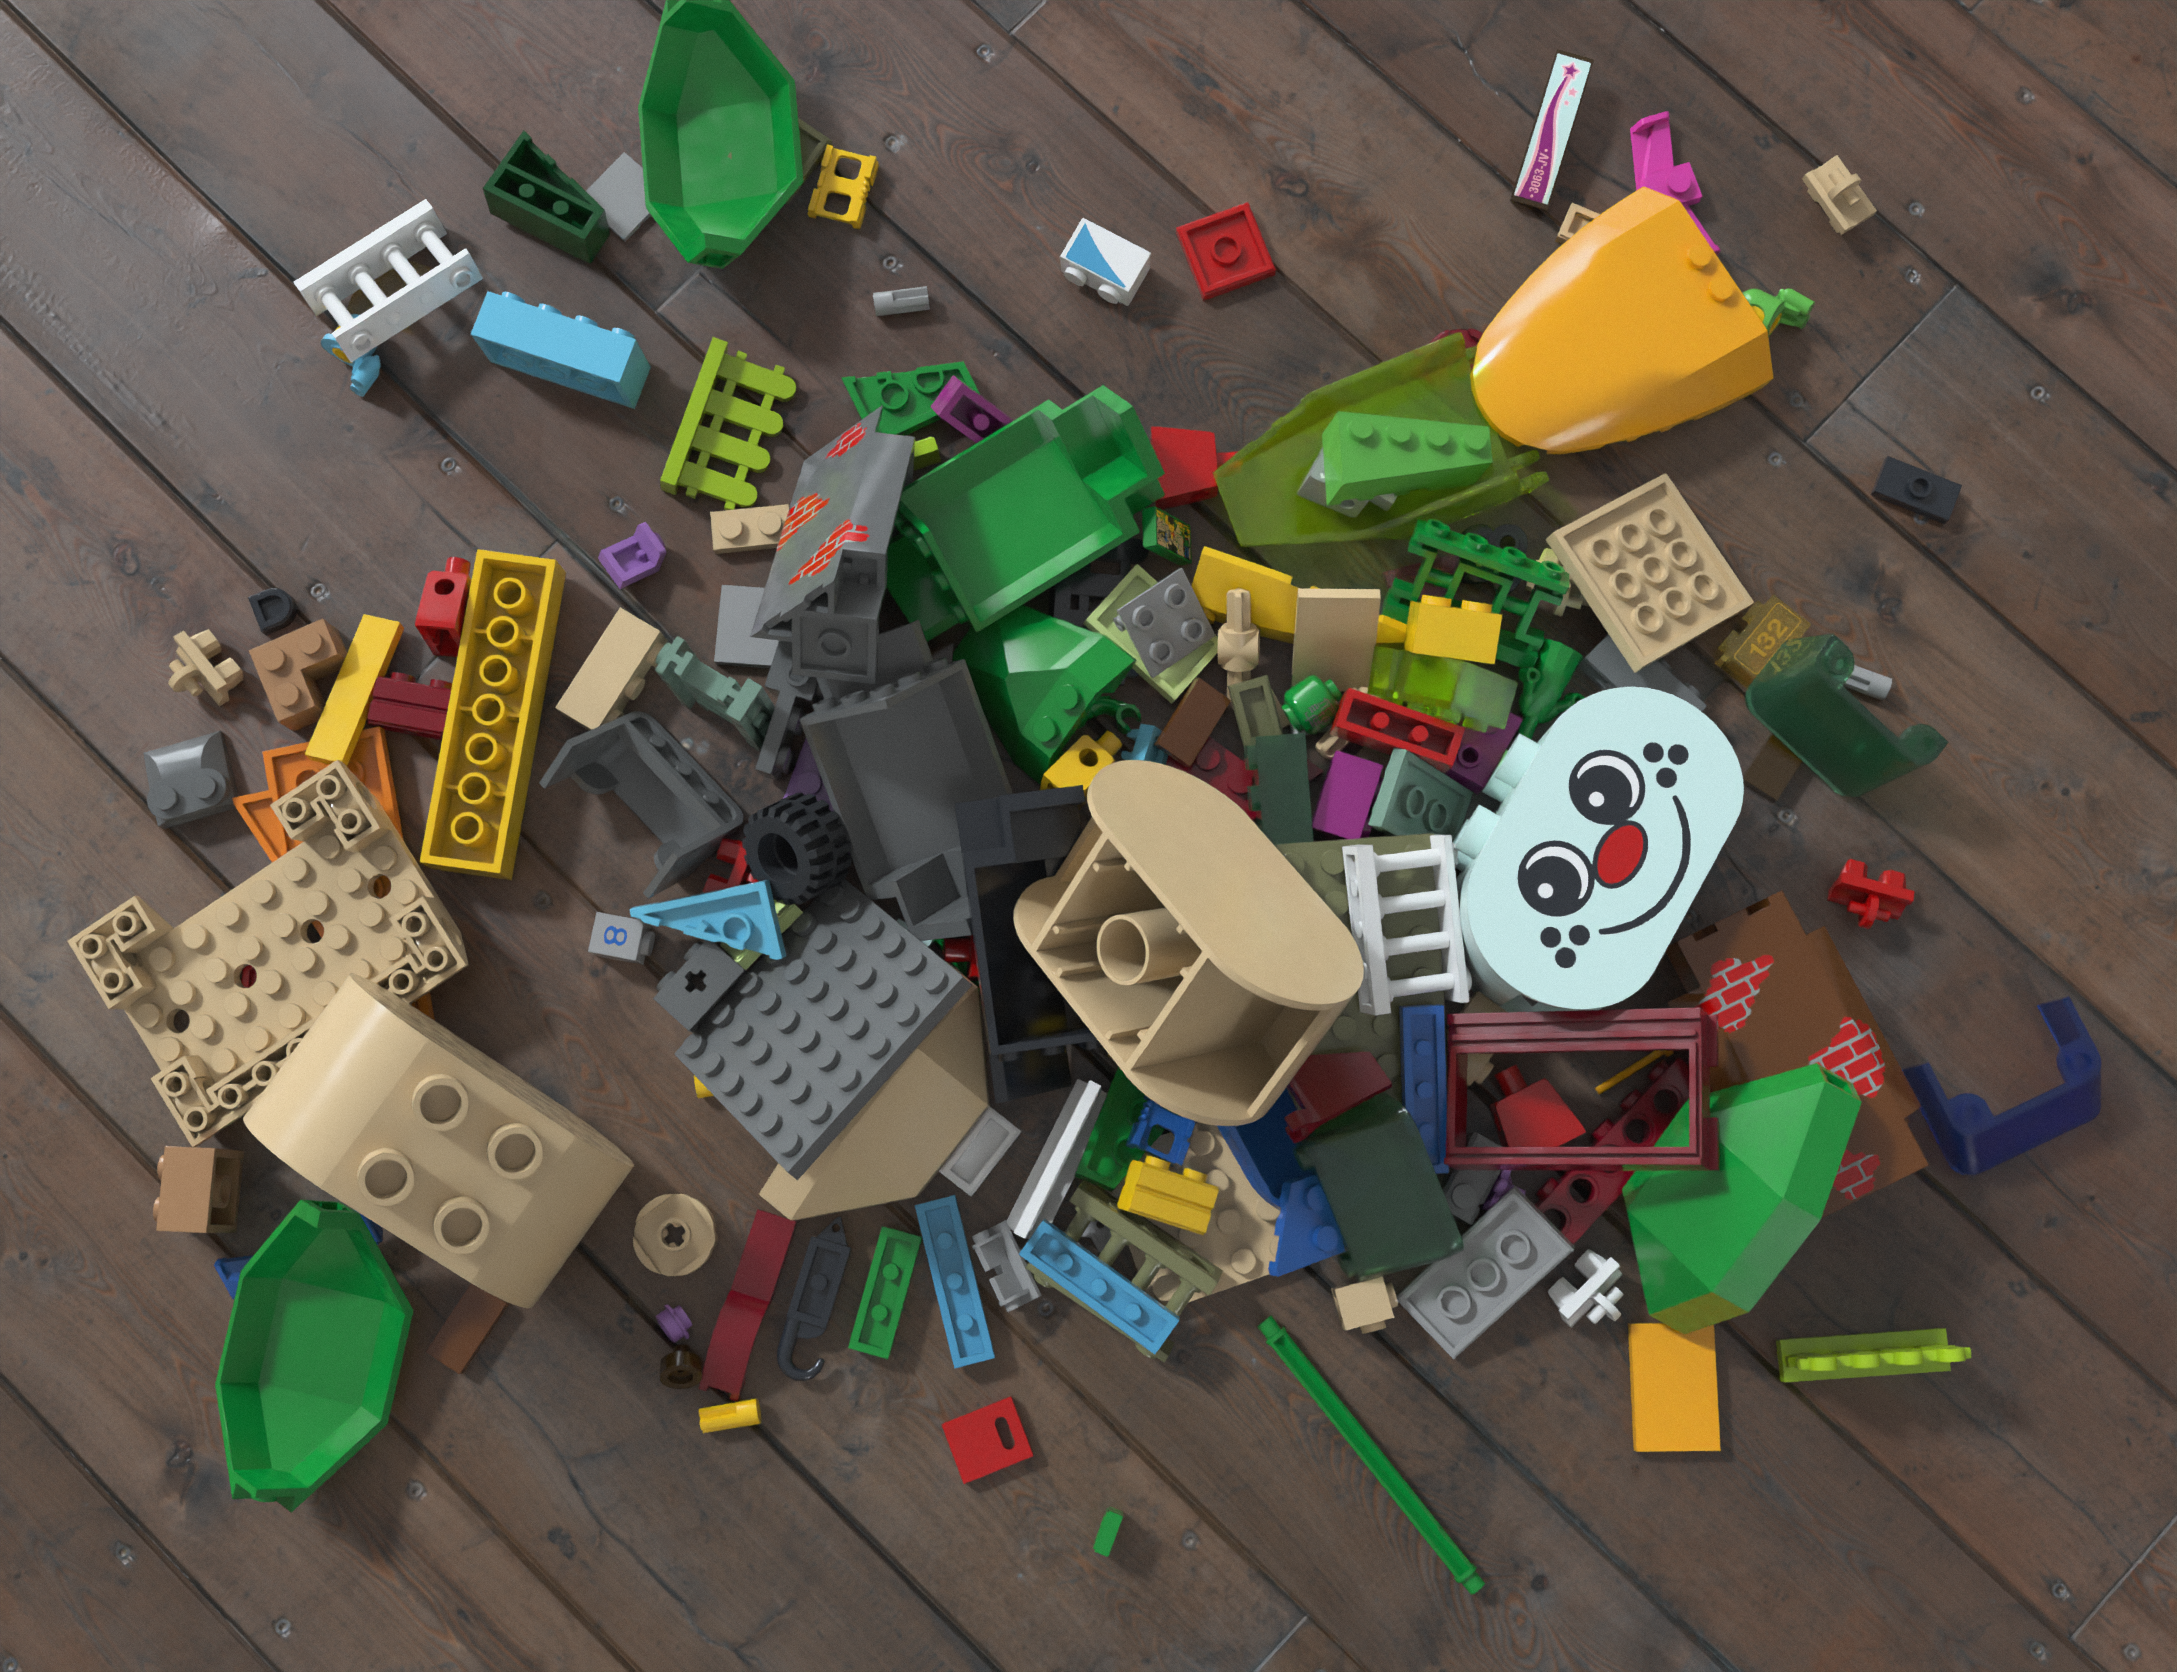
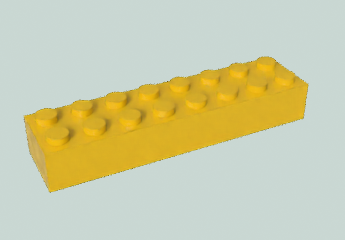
(493, 715)

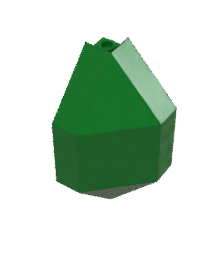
(709, 95)
(1722, 1236)
(309, 1354)

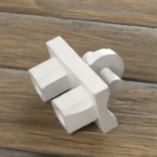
(1600, 1276)

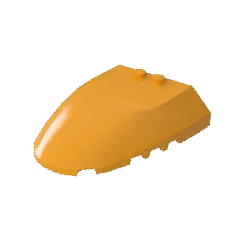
(1620, 335)

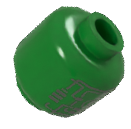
(1311, 704)

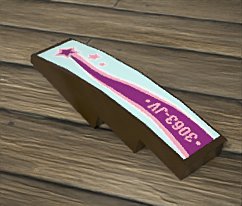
(1552, 130)

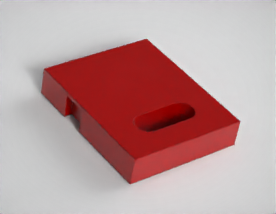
(978, 1444)

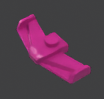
(1656, 169)

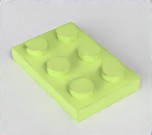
(1175, 678)

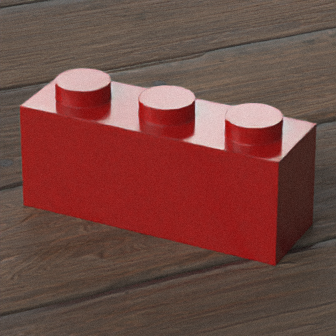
(1389, 726)

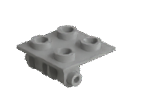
(1165, 623)

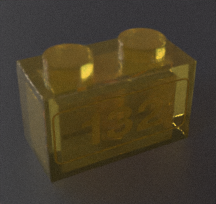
(1759, 640)

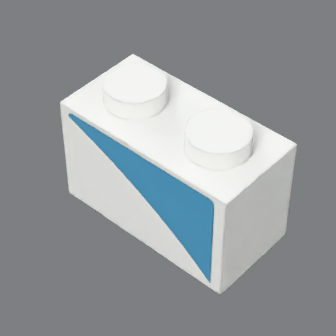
(1104, 262)

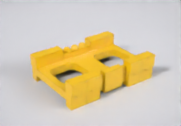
(855, 189)

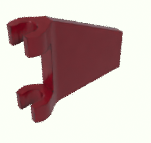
(1330, 1087)

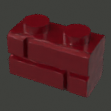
(409, 706)

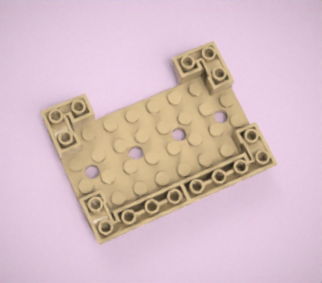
(247, 1034)

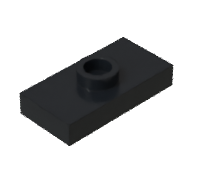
(1916, 490)

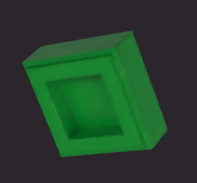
(1107, 1531)

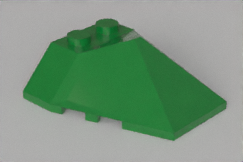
(1039, 681)

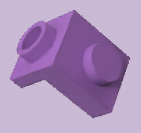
(634, 556)

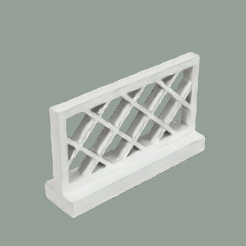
(1058, 1160)

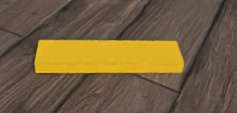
(353, 690)

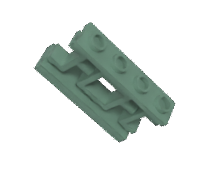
(692, 680)

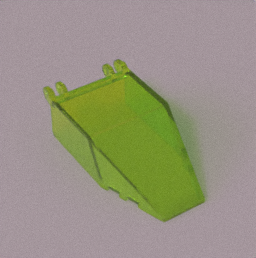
(1423, 384)

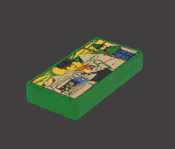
(1166, 535)

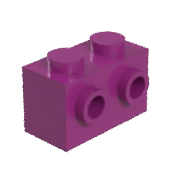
(1481, 753)

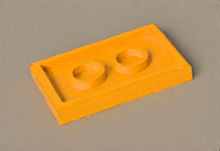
(1673, 1388)

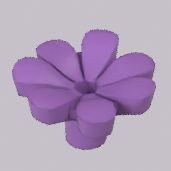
(1500, 1188)

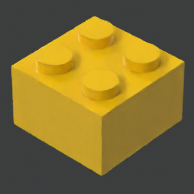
(1453, 632)

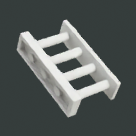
(374, 256)
(1369, 907)

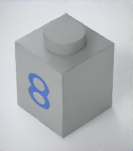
(621, 938)

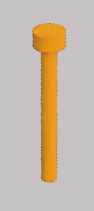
(1631, 1070)

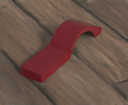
(747, 1303)

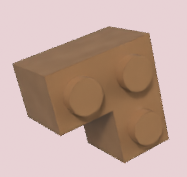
(292, 666)

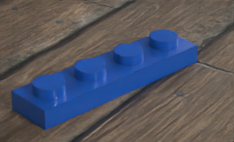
(1425, 1076)

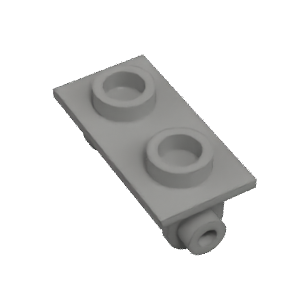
(999, 1250)

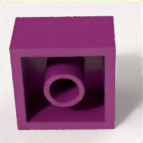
(1346, 798)

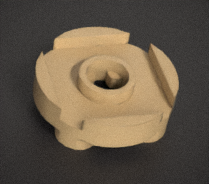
(651, 1231)

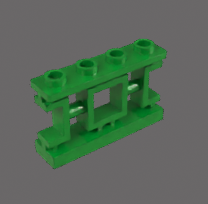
(1488, 563)

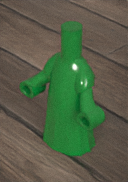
(1545, 685)

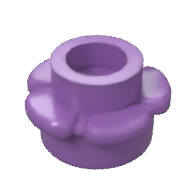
(674, 1323)

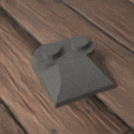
(190, 780)

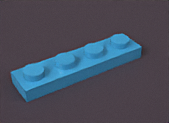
(955, 1281)
(1099, 1286)

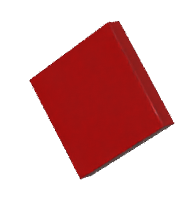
(1225, 251)

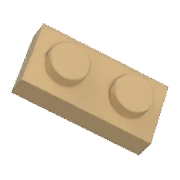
(748, 528)

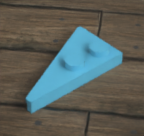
(733, 915)

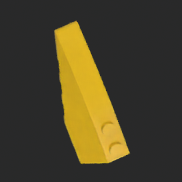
(1271, 597)

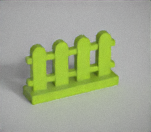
(732, 410)
(1867, 1355)

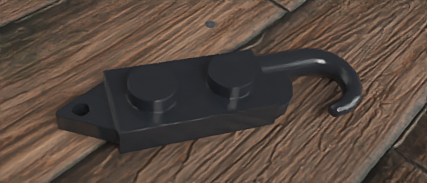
(814, 1297)

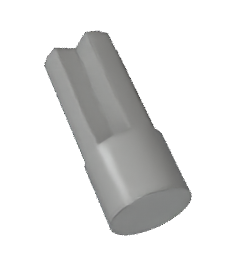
(901, 301)
(1869, 683)

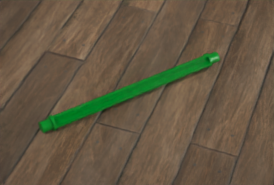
(1371, 1455)

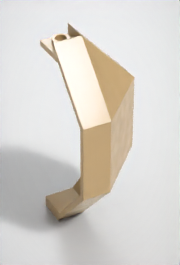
(903, 1130)

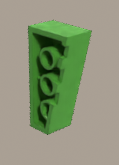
(1397, 455)

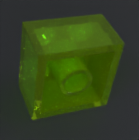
(1455, 691)

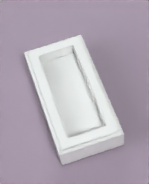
(980, 1151)

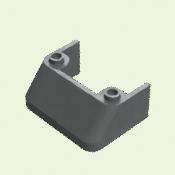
(658, 785)

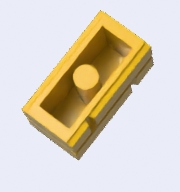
(1168, 1196)

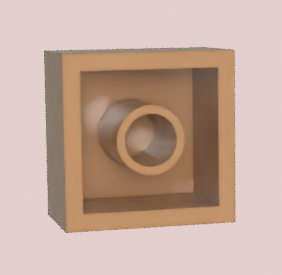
(198, 1190)

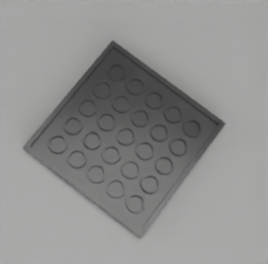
(822, 1027)

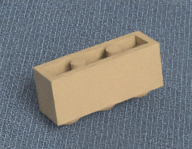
(612, 672)

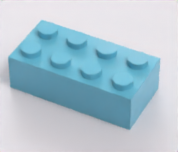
(561, 348)

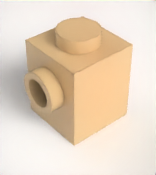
(1365, 1304)

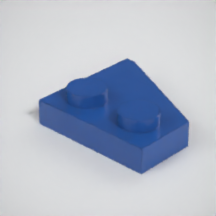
(1304, 1226)

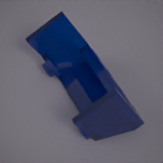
(1978, 1140)

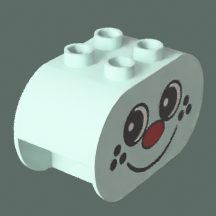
(1593, 849)

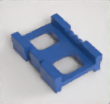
(1153, 1115)

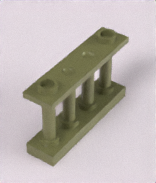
(1159, 1248)

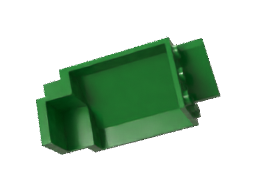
(1020, 512)

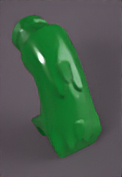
(1115, 708)

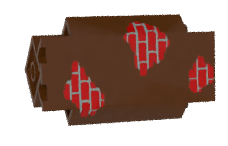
(1792, 1005)

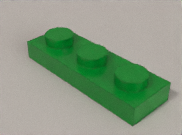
(885, 1292)

